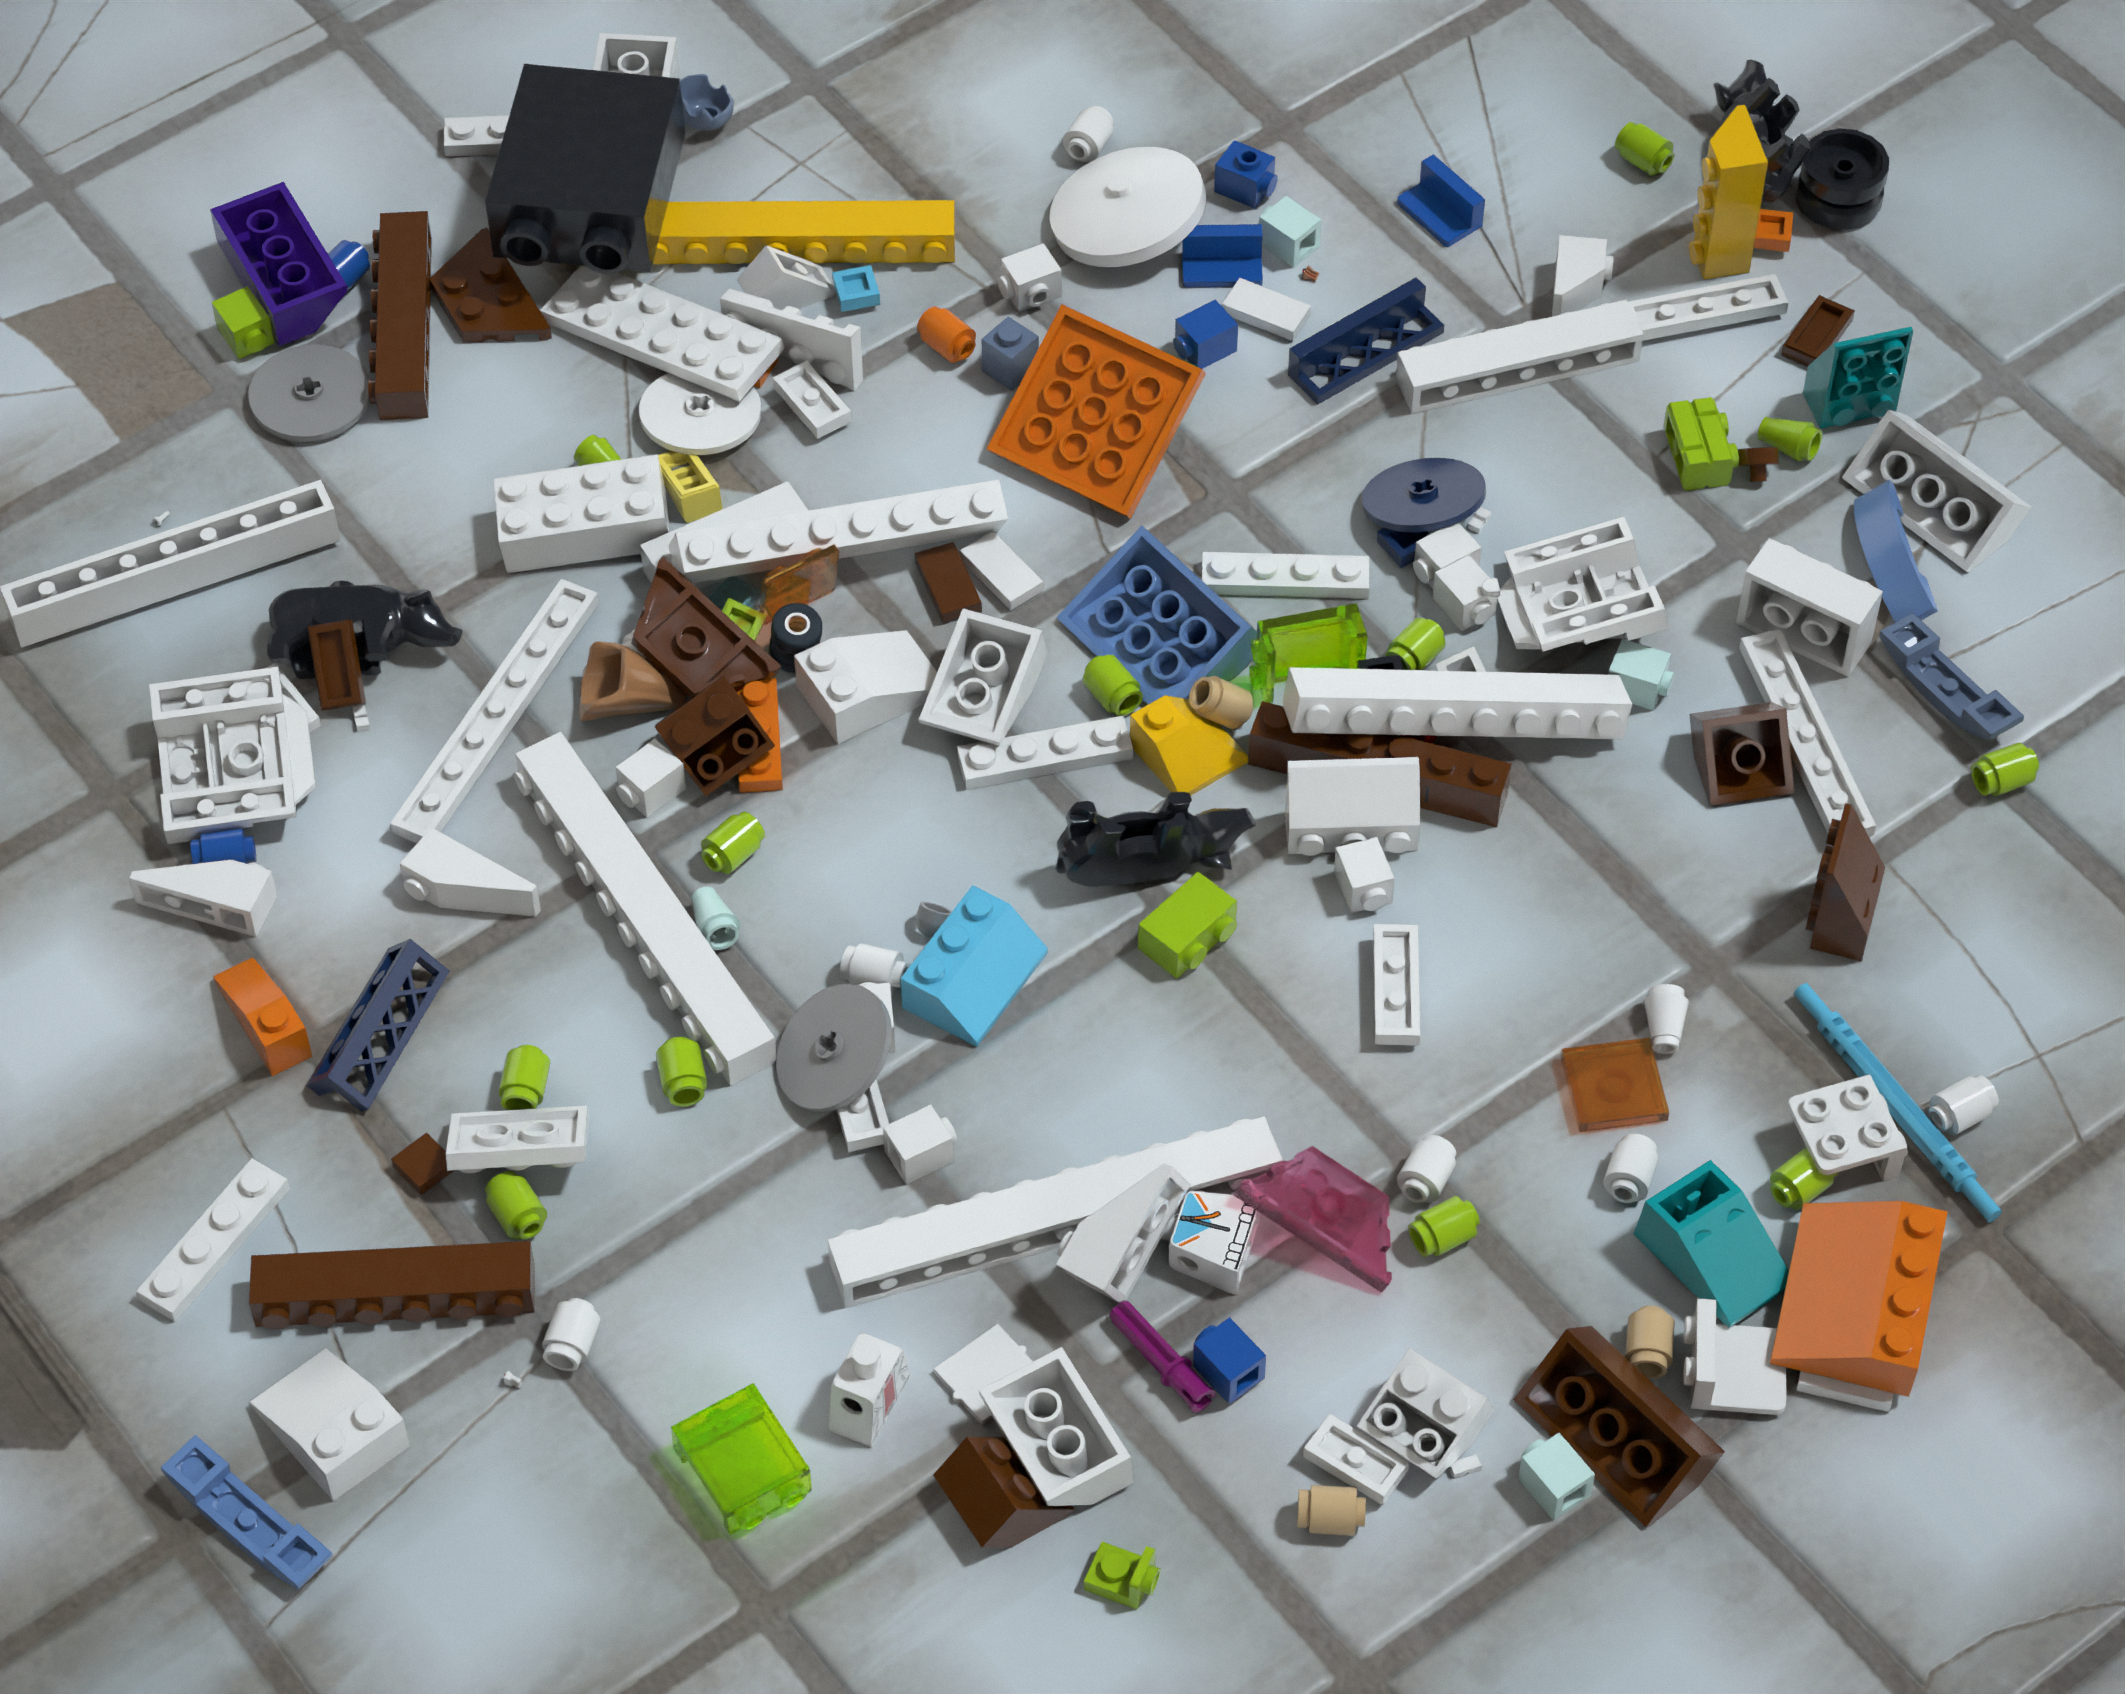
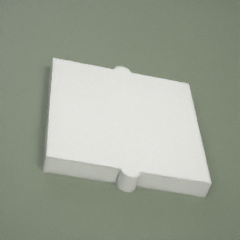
(978, 1365)

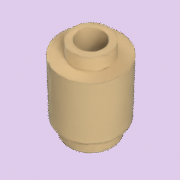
(1221, 701)
(1650, 1341)
(1330, 1510)

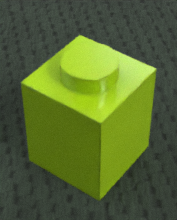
(243, 322)

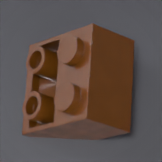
(714, 735)
(995, 1493)

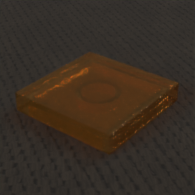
(1614, 1084)

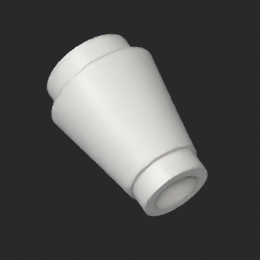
(1666, 1016)

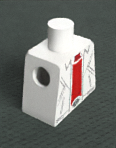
(874, 1378)

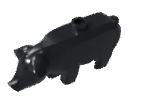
(1770, 124)
(379, 617)
(1146, 844)

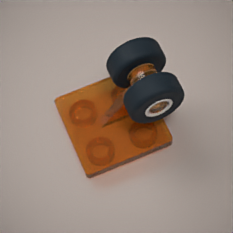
(786, 601)

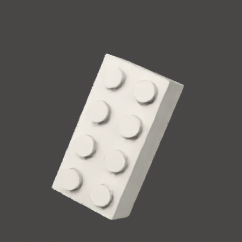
(580, 513)

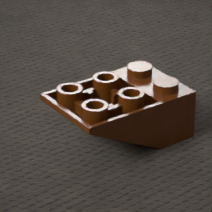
(1845, 889)

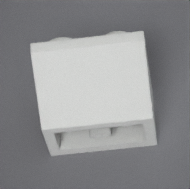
(1426, 1414)

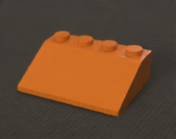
(1860, 1292)

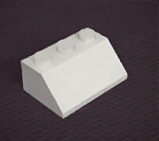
(1352, 802)
(1059, 1432)

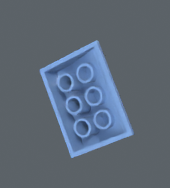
(1159, 620)

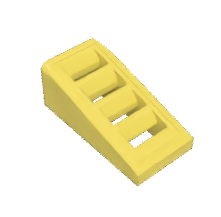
(693, 495)

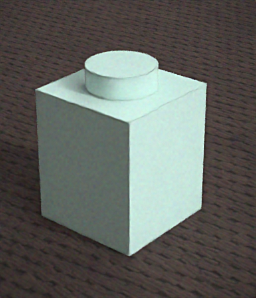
(1290, 231)
(1642, 672)
(1555, 1475)

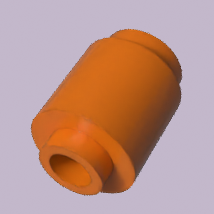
(946, 334)

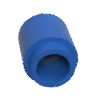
(350, 261)
(224, 846)

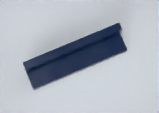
(1356, 332)
(363, 1022)

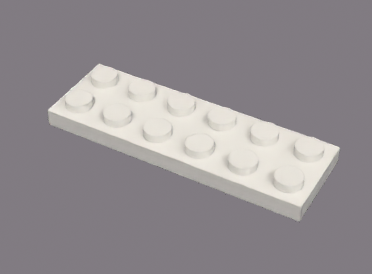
(663, 331)

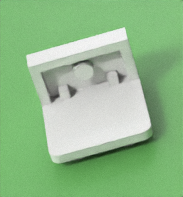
(1849, 1128)
(1731, 1365)

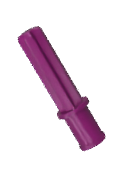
(1174, 1370)

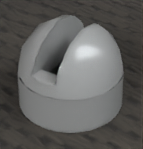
(930, 917)

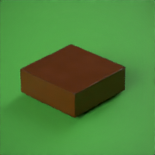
(422, 1163)

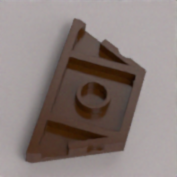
(486, 295)
(694, 638)

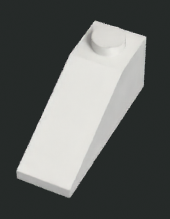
(464, 880)
(211, 892)

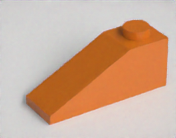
(265, 1015)

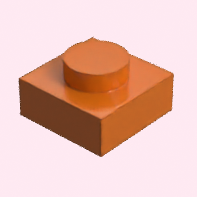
(1774, 230)

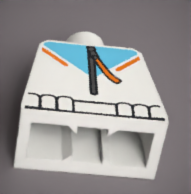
(1212, 1238)

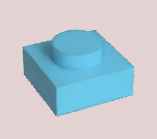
(856, 288)

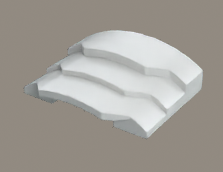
(1579, 590)
(229, 752)

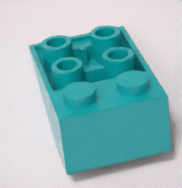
(1858, 378)
(1713, 1242)

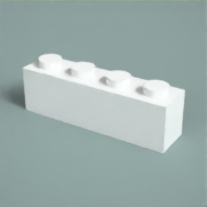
(770, 503)

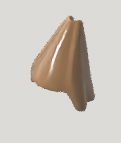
(623, 683)

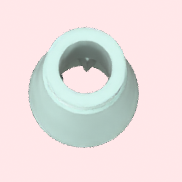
(715, 918)

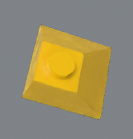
(1182, 746)

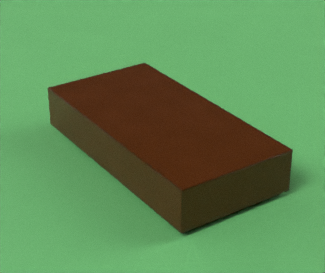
(1817, 330)
(947, 581)
(336, 665)

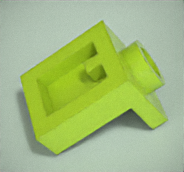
(1122, 1574)

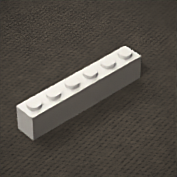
(1519, 356)

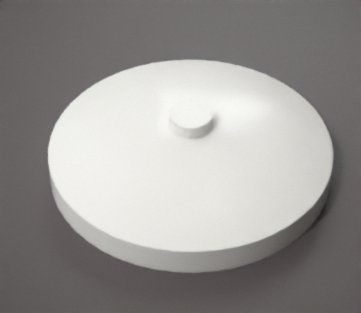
(1128, 206)

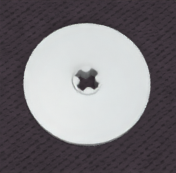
(695, 418)

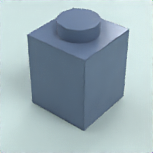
(1008, 352)

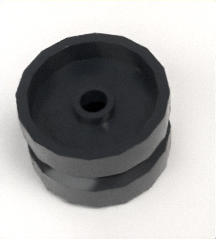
(1842, 179)

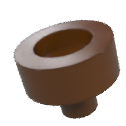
(1758, 460)

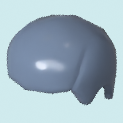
(703, 104)

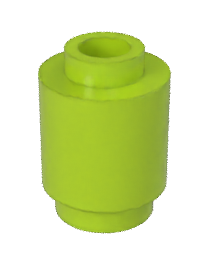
(1645, 148)
(1418, 644)
(1112, 685)
(2005, 769)
(732, 842)
(681, 1071)
(524, 1078)
(1798, 1181)
(515, 1205)
(1444, 1226)

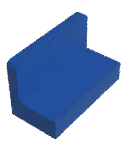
(1443, 203)
(1222, 255)

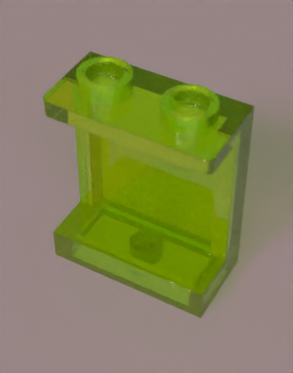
(1306, 640)
(743, 1458)

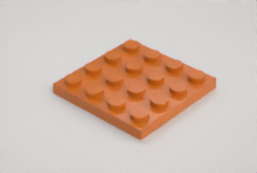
(1096, 411)

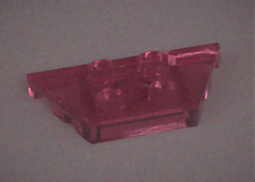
(1327, 1211)

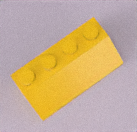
(1729, 199)

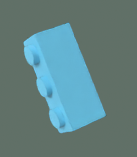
(972, 967)

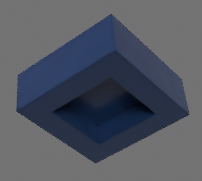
(1399, 545)

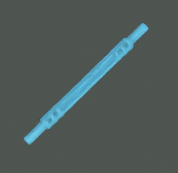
(1900, 1104)

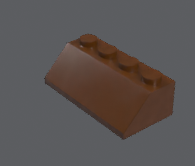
(1618, 1424)

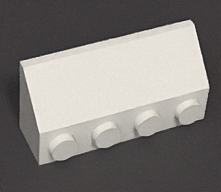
(1939, 490)

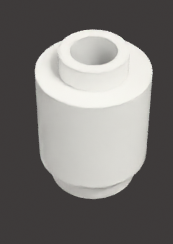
(1088, 134)
(873, 965)
(1963, 1104)
(1631, 1168)
(1427, 1169)
(570, 1334)

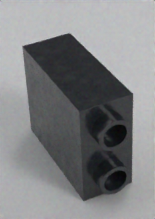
(585, 168)

